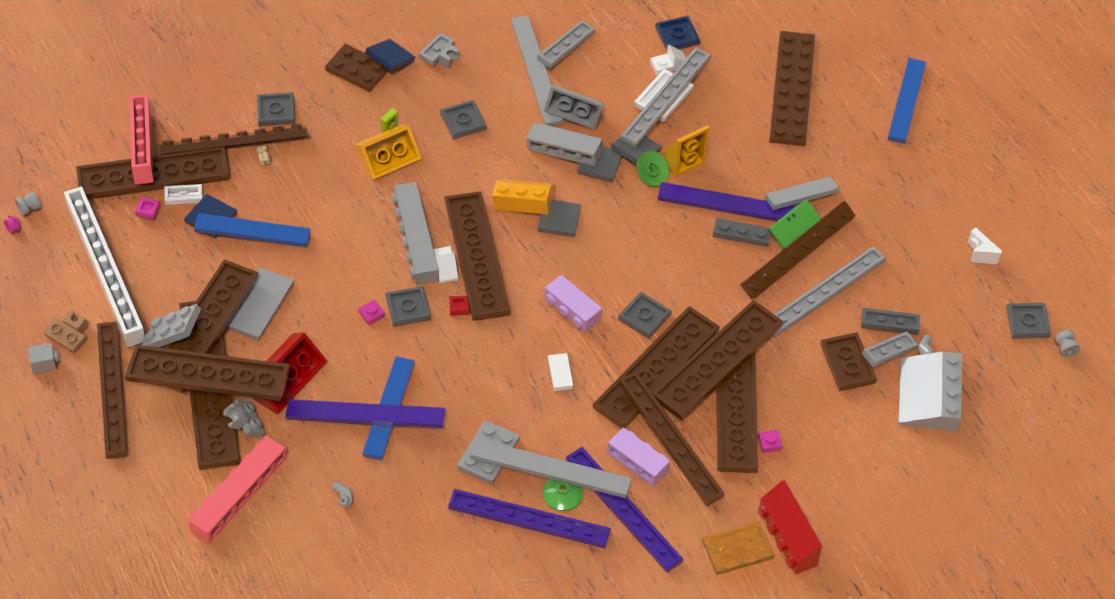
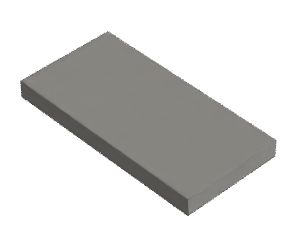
(260, 304)

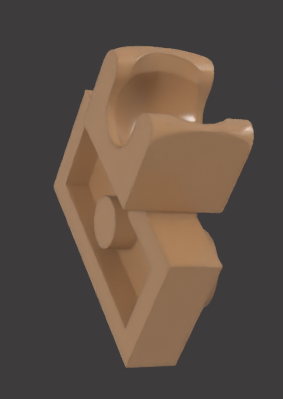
(69, 332)

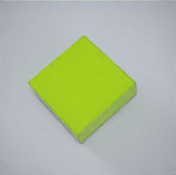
(389, 120)

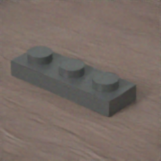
(741, 232)
(890, 321)

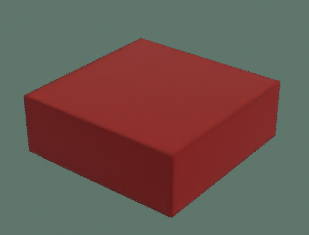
(458, 305)

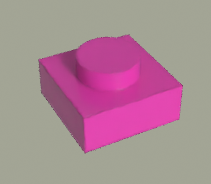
(147, 208)
(371, 312)
(769, 441)

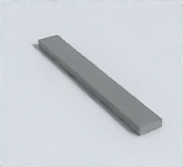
(535, 69)
(665, 97)
(829, 288)
(550, 468)

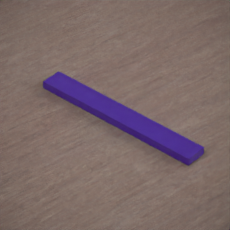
(721, 202)
(365, 413)
(529, 518)
(633, 519)

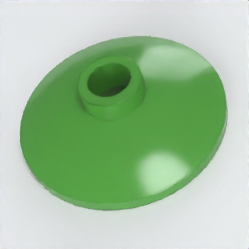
(657, 165)
(559, 499)

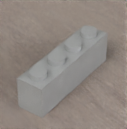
(564, 144)

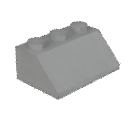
(573, 107)

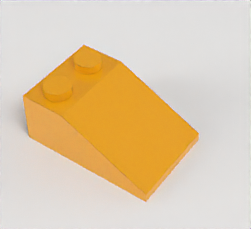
(687, 151)

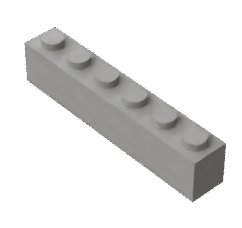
(415, 232)

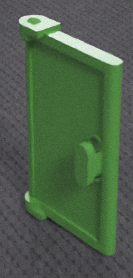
(790, 228)

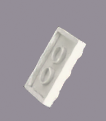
(654, 87)

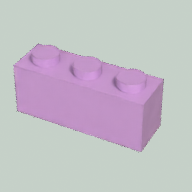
(573, 303)
(638, 456)

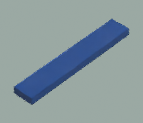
(906, 100)
(252, 230)
(392, 395)

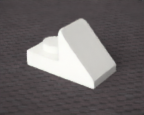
(668, 61)
(984, 249)
(446, 264)

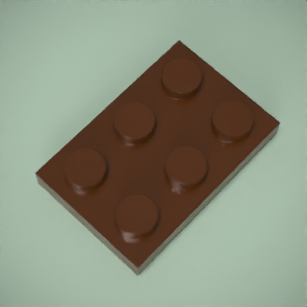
(356, 68)
(847, 362)

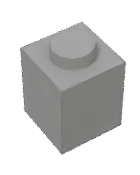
(42, 358)

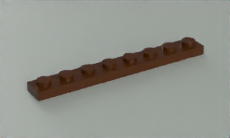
(225, 139)
(797, 250)
(111, 390)
(671, 438)

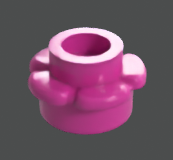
(12, 224)

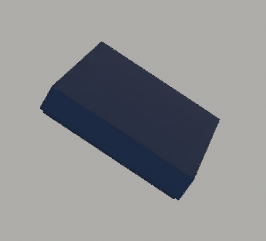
(678, 33)
(390, 54)
(211, 206)

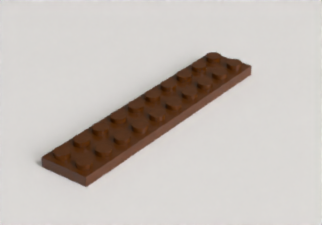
(213, 437)

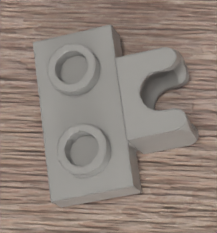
(440, 50)
(244, 416)

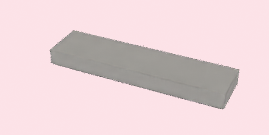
(566, 44)
(798, 193)

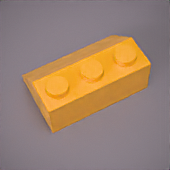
(388, 151)
(523, 196)

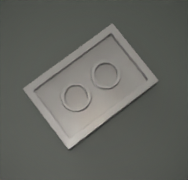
(171, 327)
(482, 470)

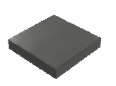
(275, 109)
(463, 119)
(633, 153)
(605, 168)
(561, 219)
(407, 306)
(644, 315)
(1028, 320)

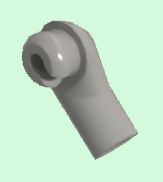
(924, 347)
(345, 494)

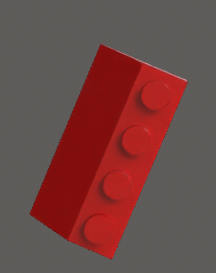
(304, 363)
(790, 528)

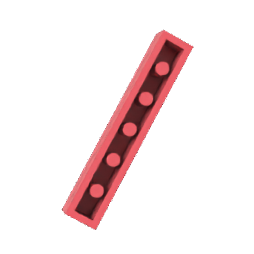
(141, 139)
(237, 489)

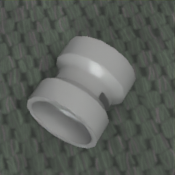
(28, 203)
(1067, 341)

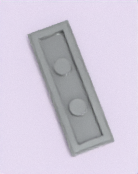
(889, 349)

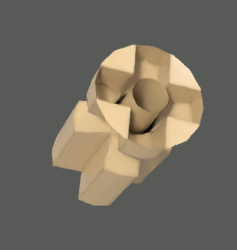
(263, 155)

